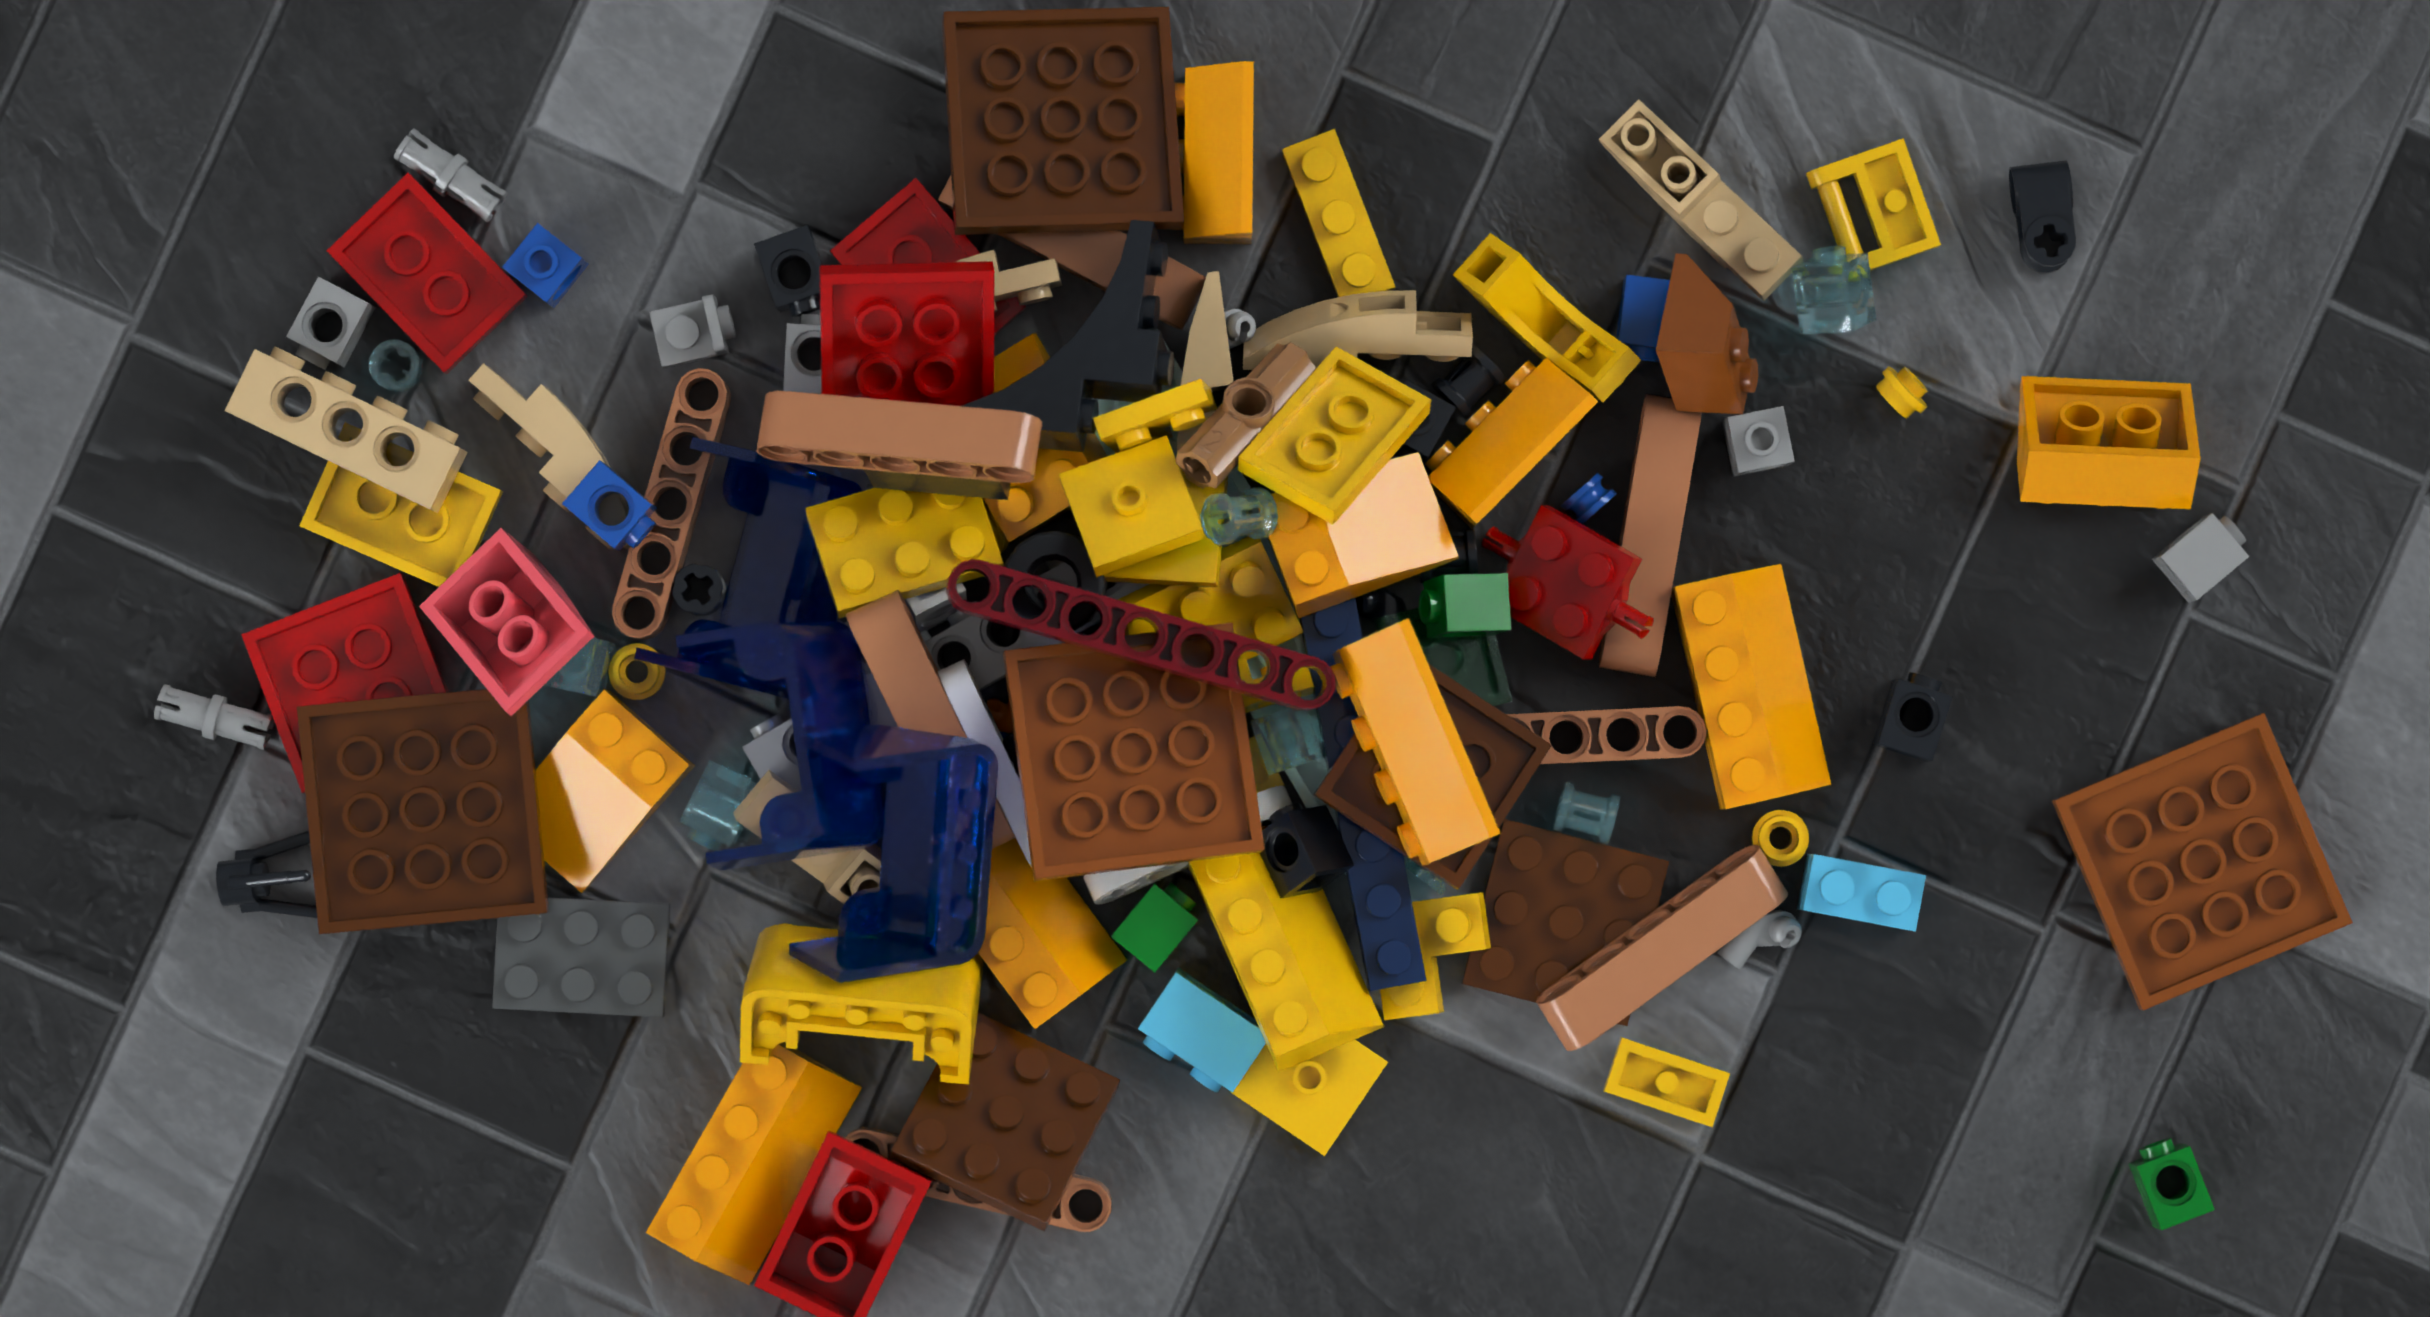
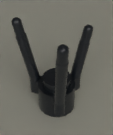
(246, 880)

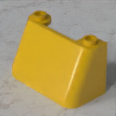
(923, 1006)

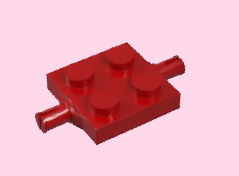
(1568, 582)

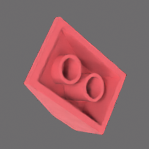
(508, 620)

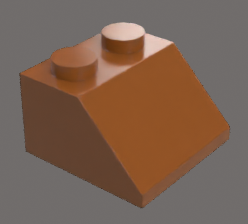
(1703, 345)

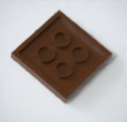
(1500, 754)
(1555, 906)
(1014, 1127)

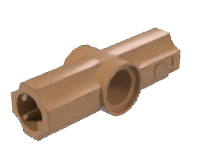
(1218, 443)

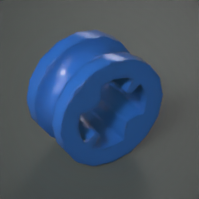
(1588, 499)

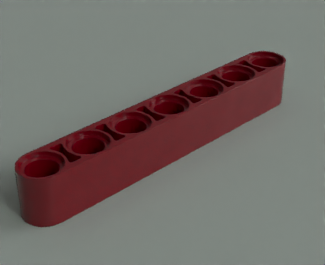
(1169, 631)

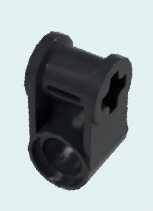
(2043, 203)

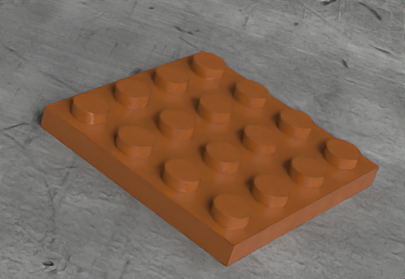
(1128, 760)
(2202, 861)

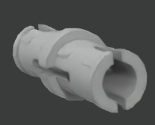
(450, 175)
(214, 717)

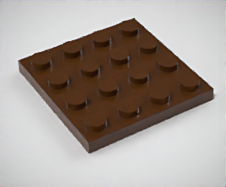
(1061, 120)
(421, 811)

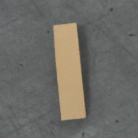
(1207, 347)

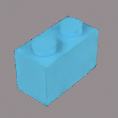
(1861, 892)
(1202, 1031)

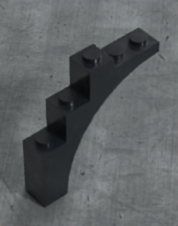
(1109, 358)

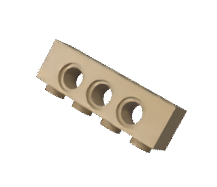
(261, 401)

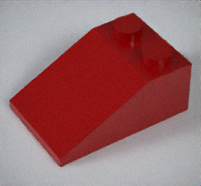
(842, 1230)

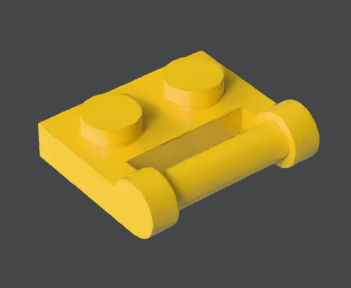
(1890, 200)

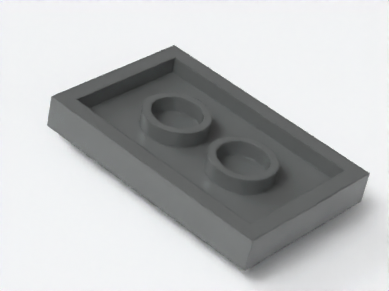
(584, 958)

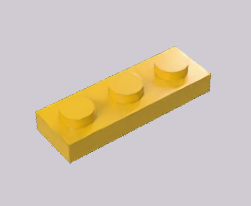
(1337, 215)

